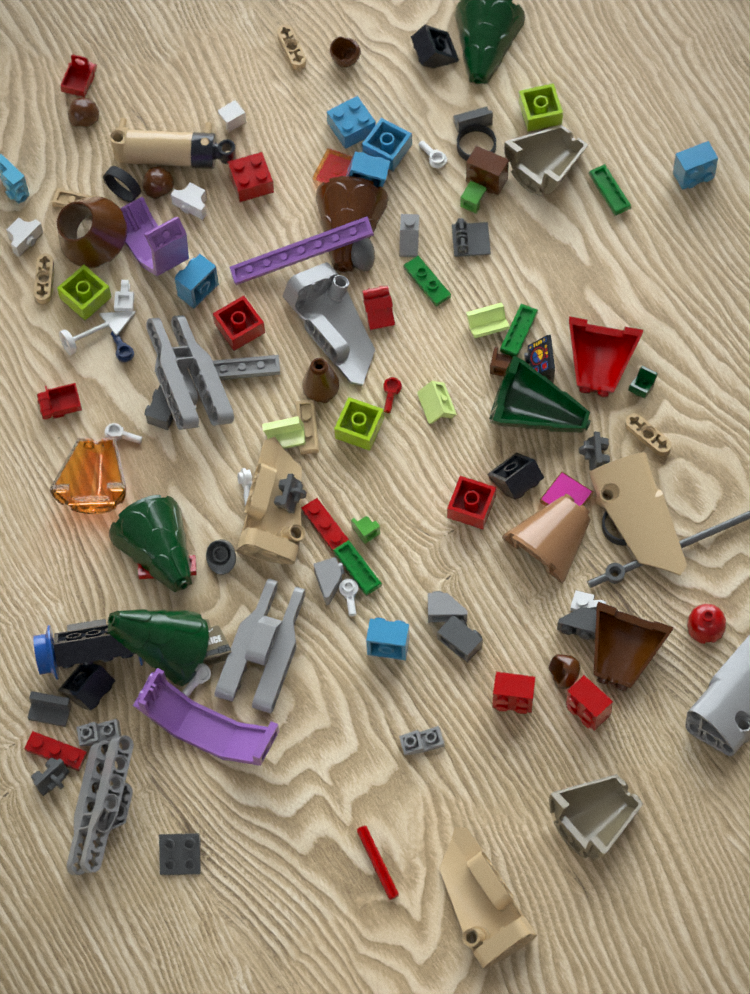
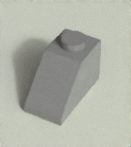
(409, 235)
(329, 577)
(443, 606)

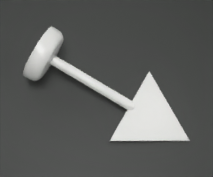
(114, 320)

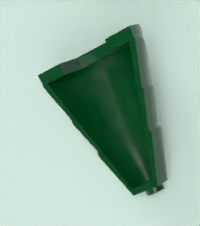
(486, 34)
(535, 402)
(155, 538)
(163, 639)

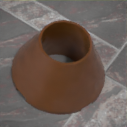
(103, 239)

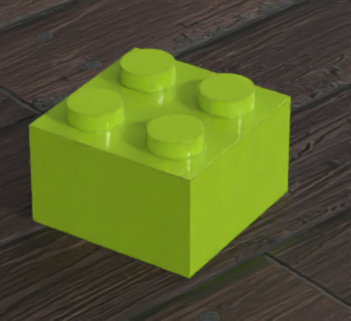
(540, 107)
(84, 292)
(359, 423)

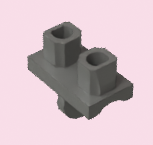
(592, 450)
(292, 493)
(52, 777)

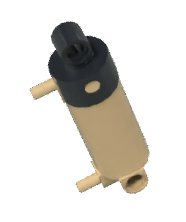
(170, 148)

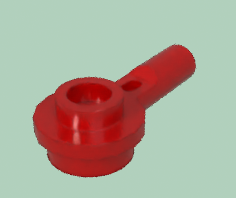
(392, 387)

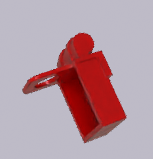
(78, 76)
(378, 307)
(59, 401)

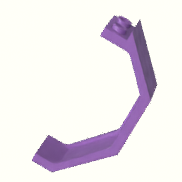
(153, 245)
(203, 726)

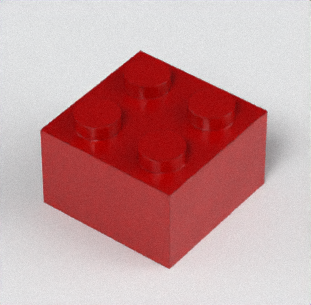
(251, 177)
(239, 323)
(471, 502)
(513, 692)
(588, 703)

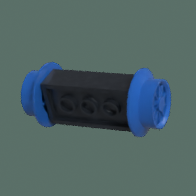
(76, 647)

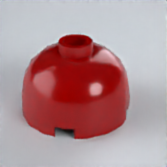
(706, 623)

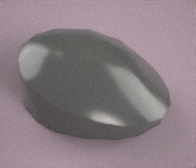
(363, 254)
(221, 556)

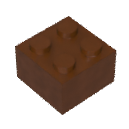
(487, 170)

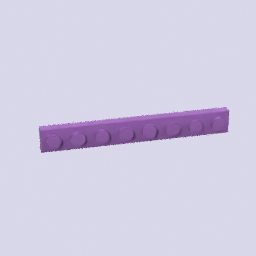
(301, 250)

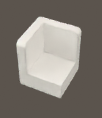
(232, 115)

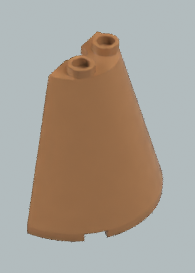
(552, 535)

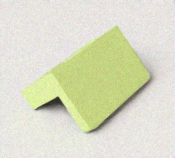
(487, 320)
(436, 401)
(287, 431)

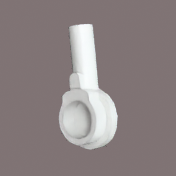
(436, 158)
(116, 431)
(245, 478)
(349, 589)
(203, 675)

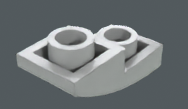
(94, 733)
(423, 741)

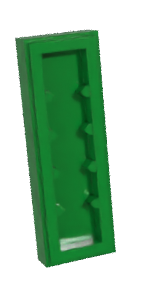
(610, 190)
(427, 281)
(518, 330)
(357, 567)

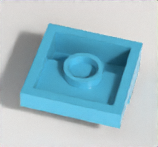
(13, 181)

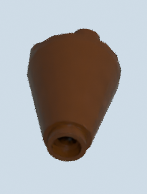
(320, 381)

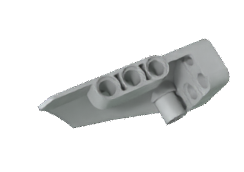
(331, 319)
(723, 710)

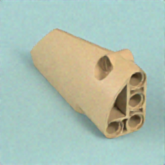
(639, 511)
(482, 901)

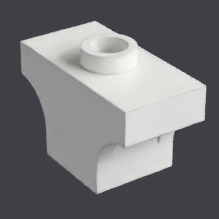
(190, 200)
(23, 234)

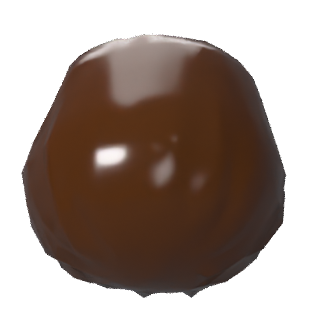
(344, 51)
(83, 112)
(157, 182)
(564, 670)

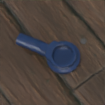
(124, 352)

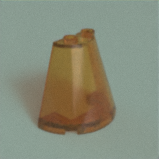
(91, 477)

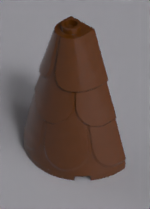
(345, 201)

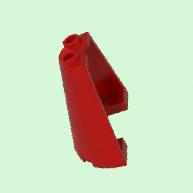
(600, 355)

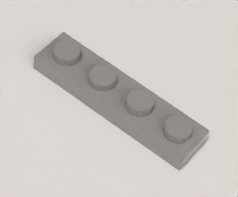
(247, 367)

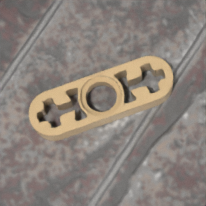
(291, 53)
(40, 271)
(634, 429)

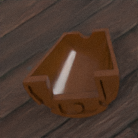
(624, 645)

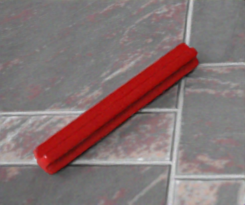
(377, 862)

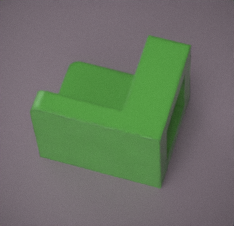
(471, 197)
(365, 528)

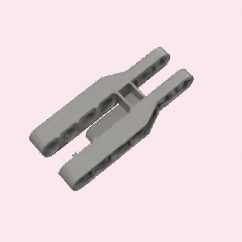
(175, 378)
(254, 644)
(107, 804)

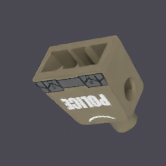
(217, 647)

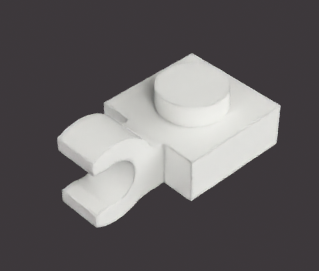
(124, 299)
(584, 599)

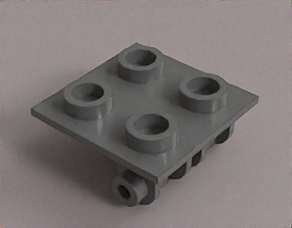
(470, 238)
(179, 854)

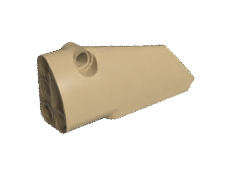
(266, 527)

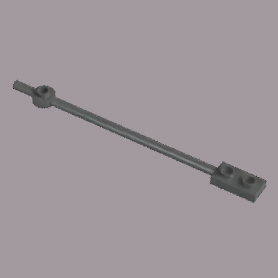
(621, 570)

